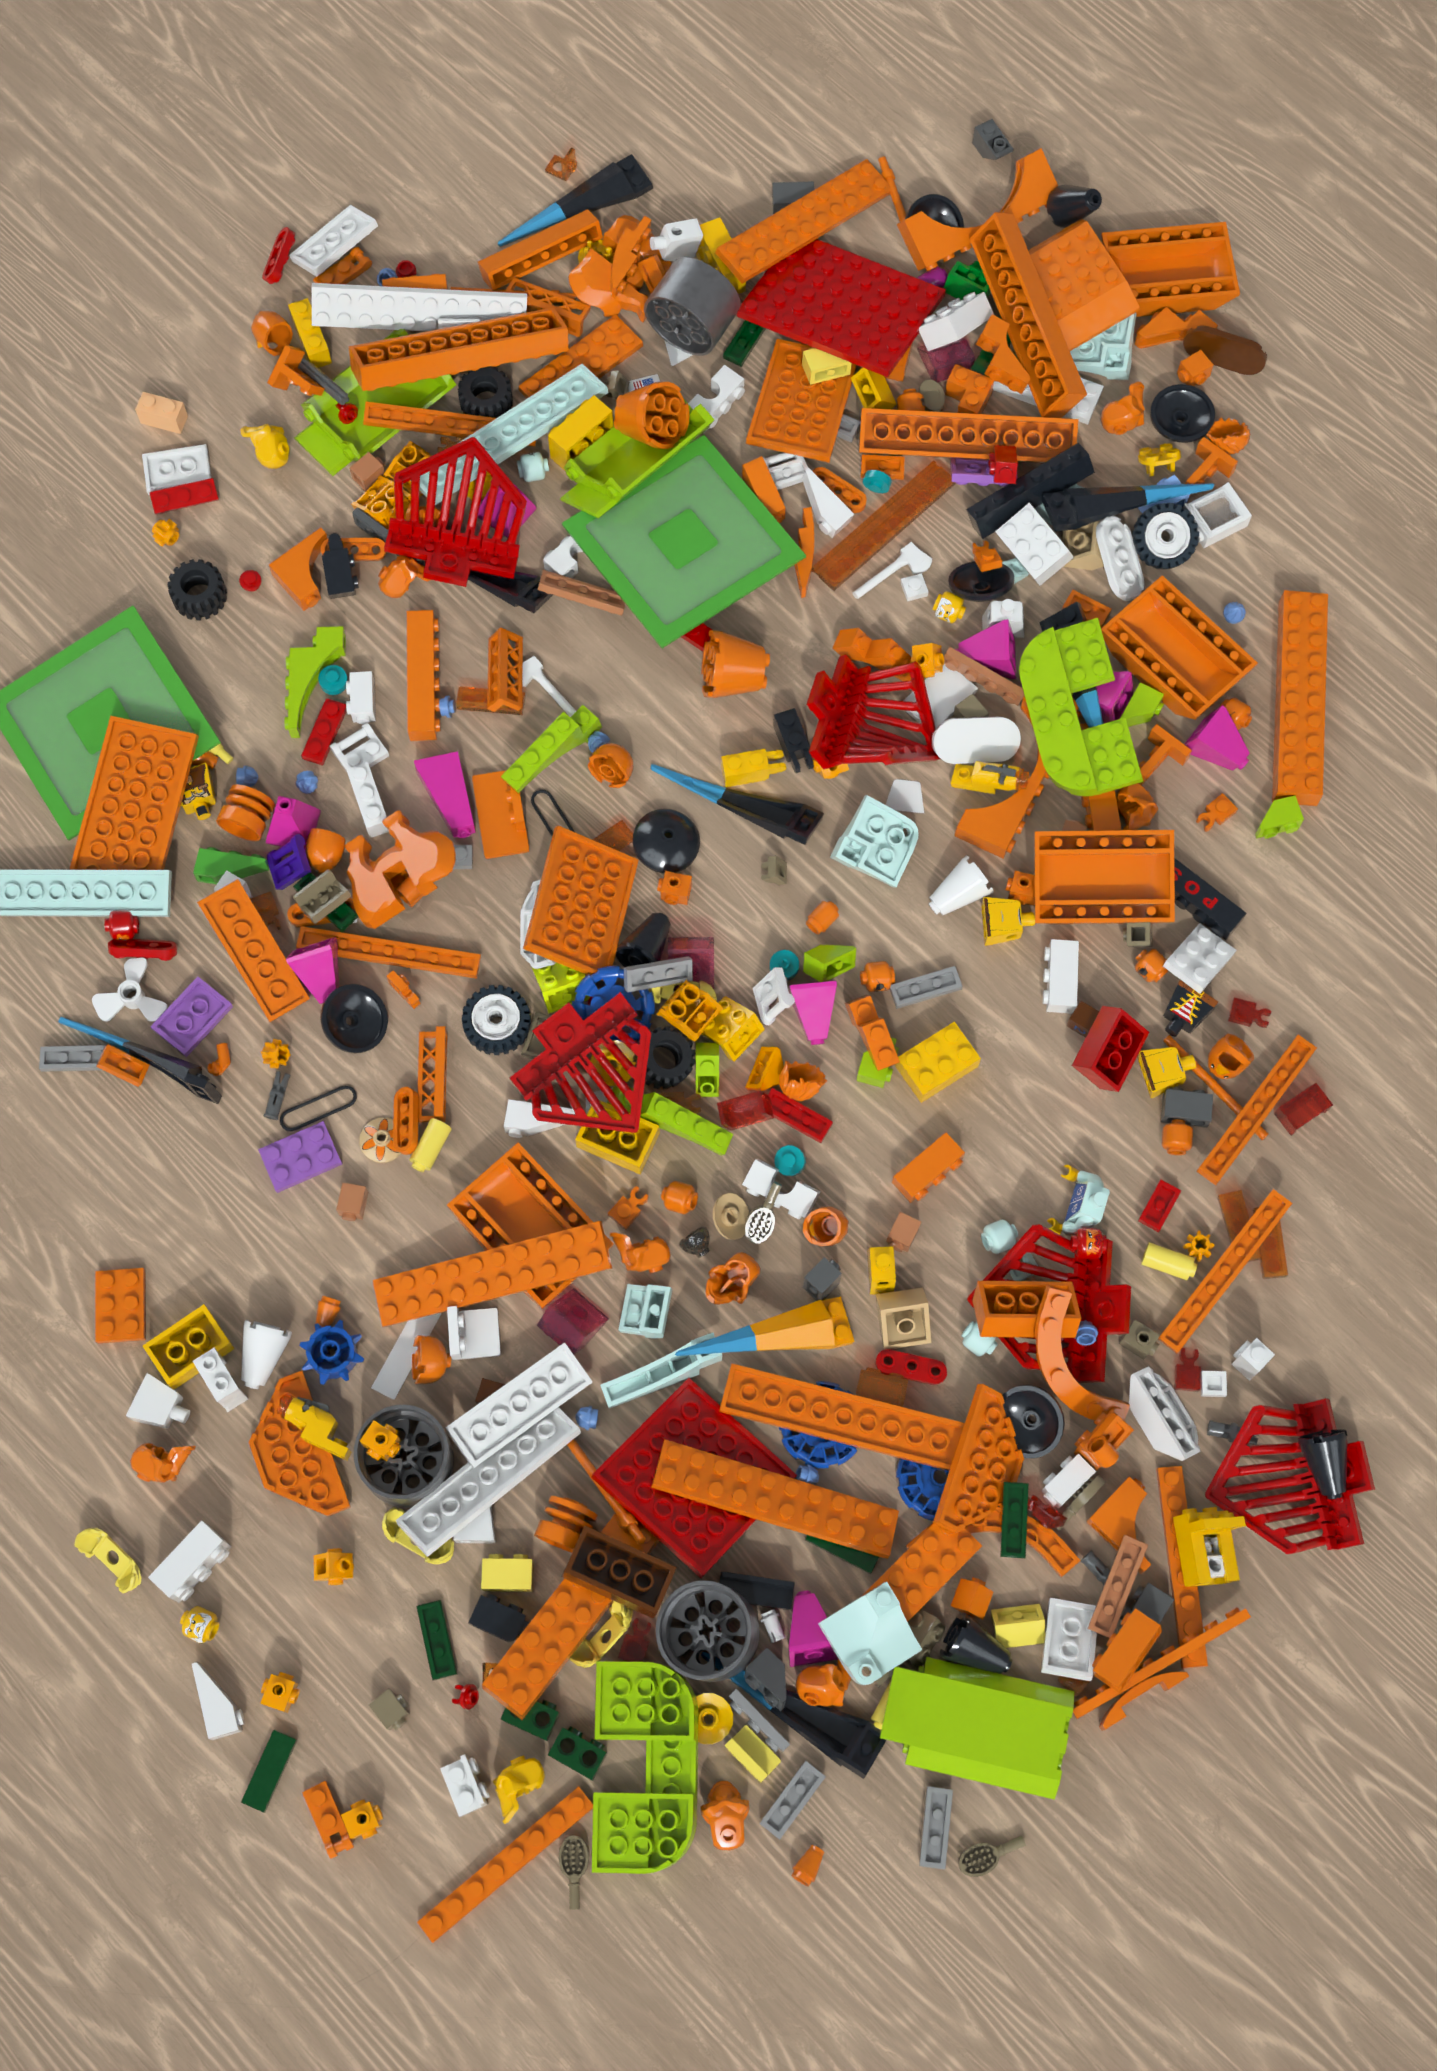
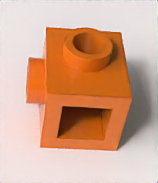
(1195, 369)
(675, 888)
(1022, 888)
(972, 1597)

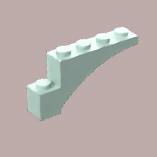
(658, 1374)

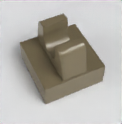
(617, 384)
(776, 870)

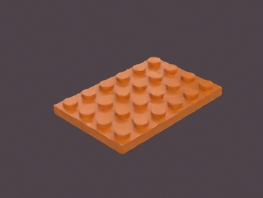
(793, 413)
(580, 902)

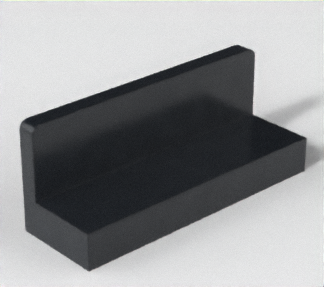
(761, 1590)

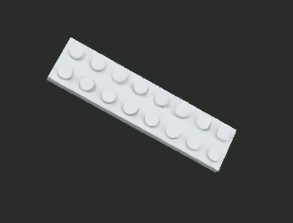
(476, 1489)

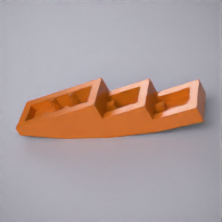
(806, 543)

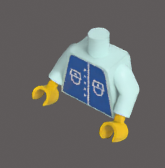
(1086, 1202)

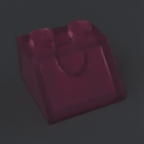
(942, 360)
(700, 951)
(572, 1321)

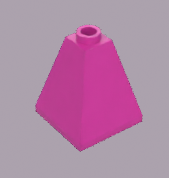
(530, 508)
(993, 649)
(1115, 696)
(1219, 741)
(289, 819)
(317, 967)
(814, 1008)
(807, 1639)

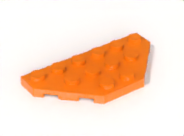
(291, 1464)
(980, 1464)

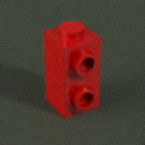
(1003, 464)

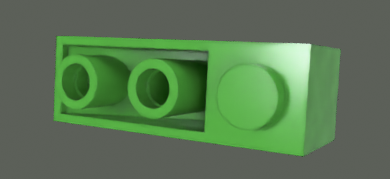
(213, 863)

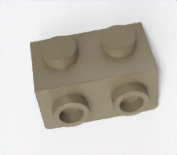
(321, 896)
(927, 1631)

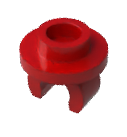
(347, 412)
(468, 1697)

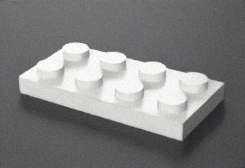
(333, 240)

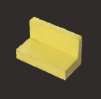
(1019, 1625)
(753, 1753)

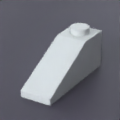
(828, 509)
(521, 1121)
(217, 1708)

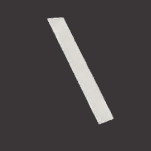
(400, 1358)

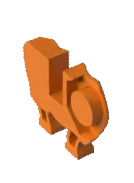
(592, 276)
(423, 855)

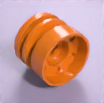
(245, 812)
(566, 1523)

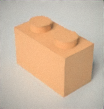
(161, 412)

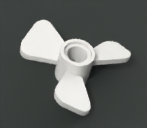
(109, 1004)

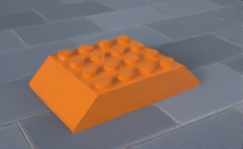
(1176, 266)
(1082, 283)
(1176, 649)
(1104, 877)
(515, 1204)

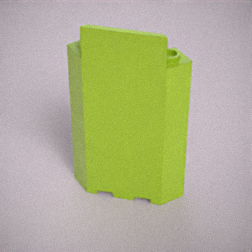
(338, 443)
(620, 464)
(980, 1725)

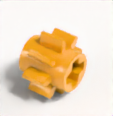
(165, 532)
(275, 1053)
(1198, 1253)

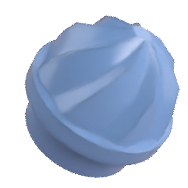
(385, 273)
(1234, 612)
(596, 740)
(246, 776)
(306, 782)
(1086, 1333)
(587, 1417)
(807, 1474)

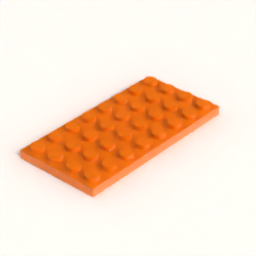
(134, 797)

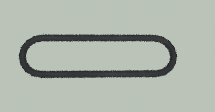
(557, 807)
(322, 1116)

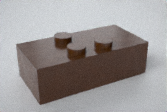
(619, 1572)

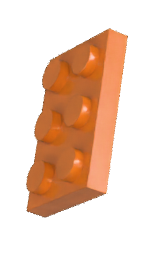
(120, 1305)

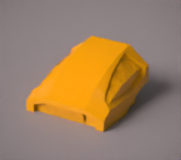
(408, 456)
(380, 502)
(690, 1010)

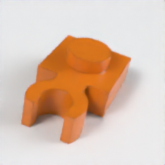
(986, 558)
(1218, 810)
(401, 985)
(626, 1210)

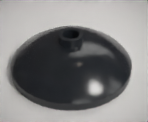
(939, 209)
(1183, 404)
(978, 586)
(666, 853)
(367, 1018)
(1036, 1437)

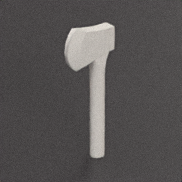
(910, 555)
(533, 670)

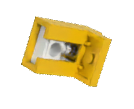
(1207, 1546)

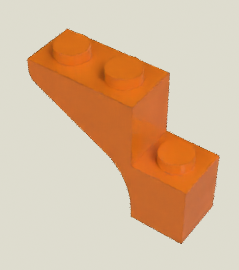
(1168, 327)
(1004, 364)
(879, 653)
(873, 1031)

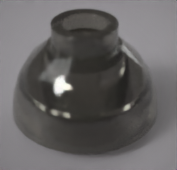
(696, 1242)

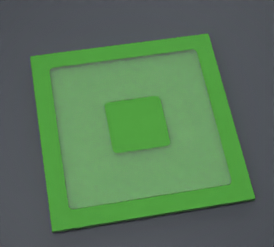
(685, 543)
(63, 708)

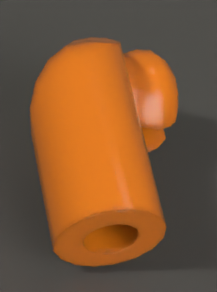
(223, 1061)

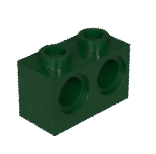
(529, 1723)
(575, 1758)

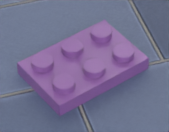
(971, 471)
(191, 1016)
(300, 1157)

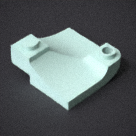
(1108, 352)
(876, 842)
(871, 1635)

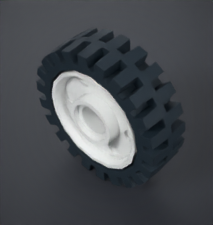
(1180, 528)
(496, 1003)

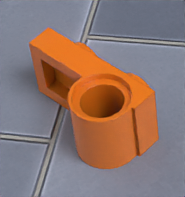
(406, 889)
(1103, 1443)

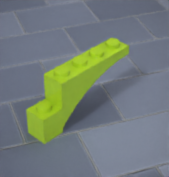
(304, 669)
(554, 742)
(680, 1121)

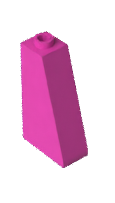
(446, 787)

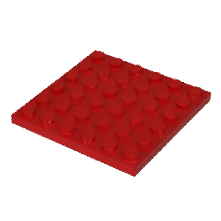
(688, 1528)

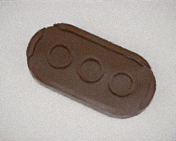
(1226, 350)

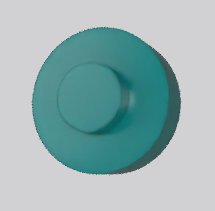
(877, 481)
(333, 679)
(786, 960)
(790, 1160)

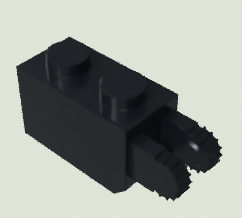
(338, 569)
(792, 739)
(497, 1618)

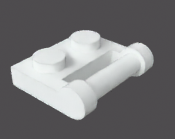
(787, 473)
(370, 751)
(767, 991)

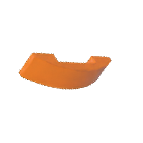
(1116, 1713)

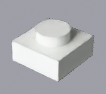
(914, 587)
(1213, 1384)

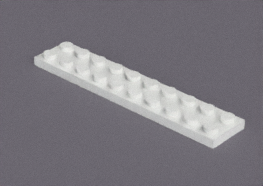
(406, 307)

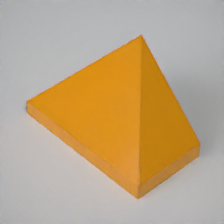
(766, 1069)

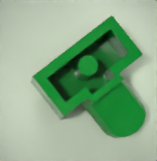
(965, 280)

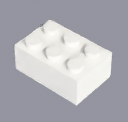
(955, 321)
(1034, 544)
(190, 1562)

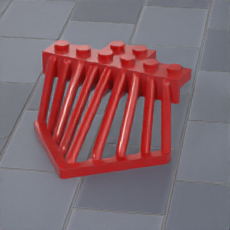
(450, 552)
(841, 710)
(569, 1041)
(1097, 1301)
(1337, 1516)

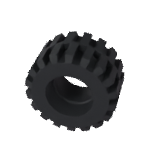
(485, 381)
(192, 575)
(683, 1057)

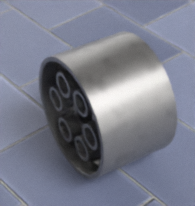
(692, 306)
(399, 1418)
(670, 1642)

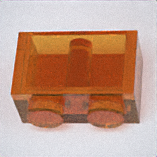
(882, 1387)

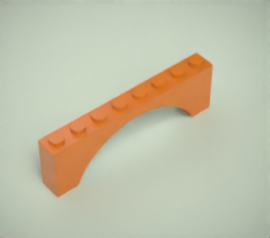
(932, 241)
(997, 825)

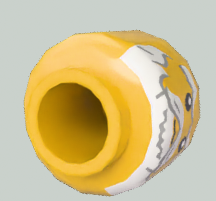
(949, 607)
(199, 1624)

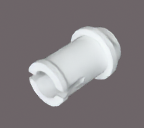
(773, 1625)

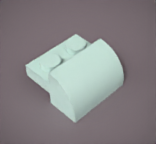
(645, 1310)

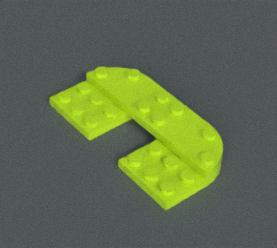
(1075, 759)
(654, 1827)

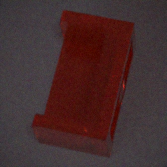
(1303, 1108)
(745, 1110)

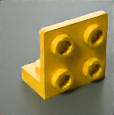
(734, 1028)

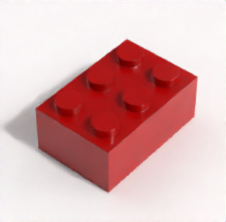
(1110, 1048)

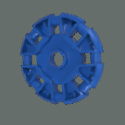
(604, 994)
(818, 1457)
(924, 1485)

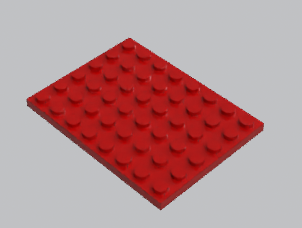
(842, 305)

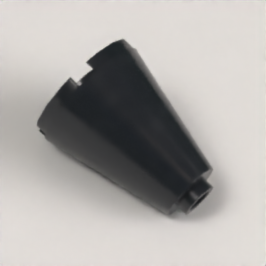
(1072, 203)
(645, 942)
(1327, 1460)
(974, 1646)

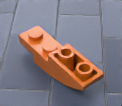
(626, 255)

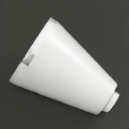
(960, 888)
(261, 1351)

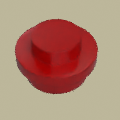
(405, 269)
(250, 580)

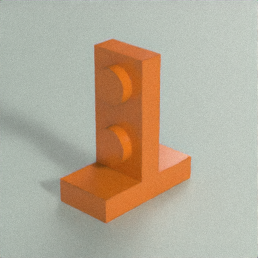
(287, 372)
(1214, 460)
(1165, 745)

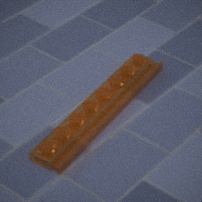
(883, 525)

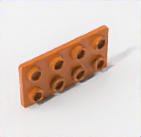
(499, 816)

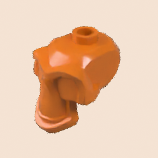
(1126, 413)
(398, 575)
(1136, 806)
(644, 1256)
(732, 1279)
(158, 1465)
(823, 1684)
(725, 1815)

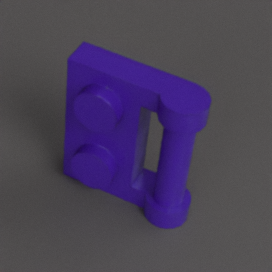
(291, 868)

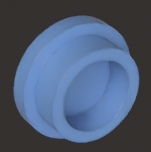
(447, 706)

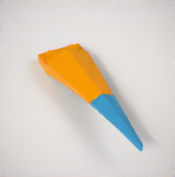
(807, 1327)

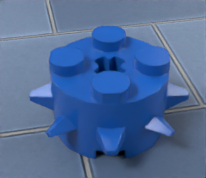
(318, 1352)

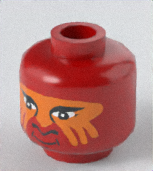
(122, 924)
(1088, 1243)

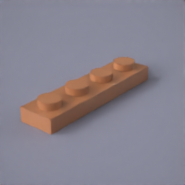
(581, 592)
(987, 678)
(1117, 1586)

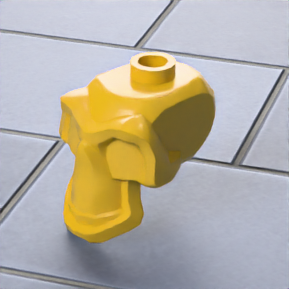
(269, 444)
(519, 1778)

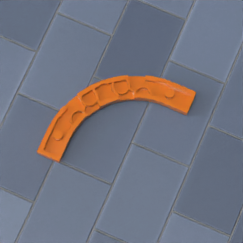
(1052, 1363)
(1042, 1539)

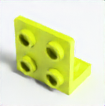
(558, 985)

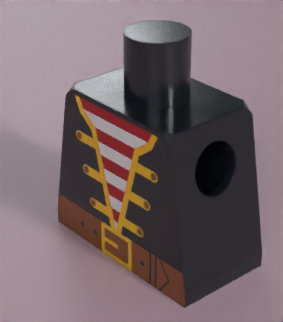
(1187, 1009)

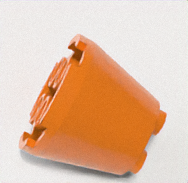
(653, 415)
(732, 666)

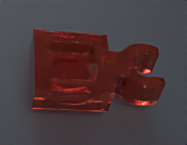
(1245, 1012)
(1187, 1375)
(1046, 1514)
(634, 1647)

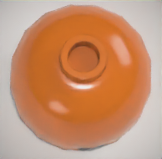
(612, 764)
(429, 1360)

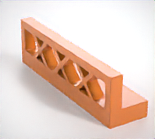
(573, 321)
(500, 666)
(439, 1072)

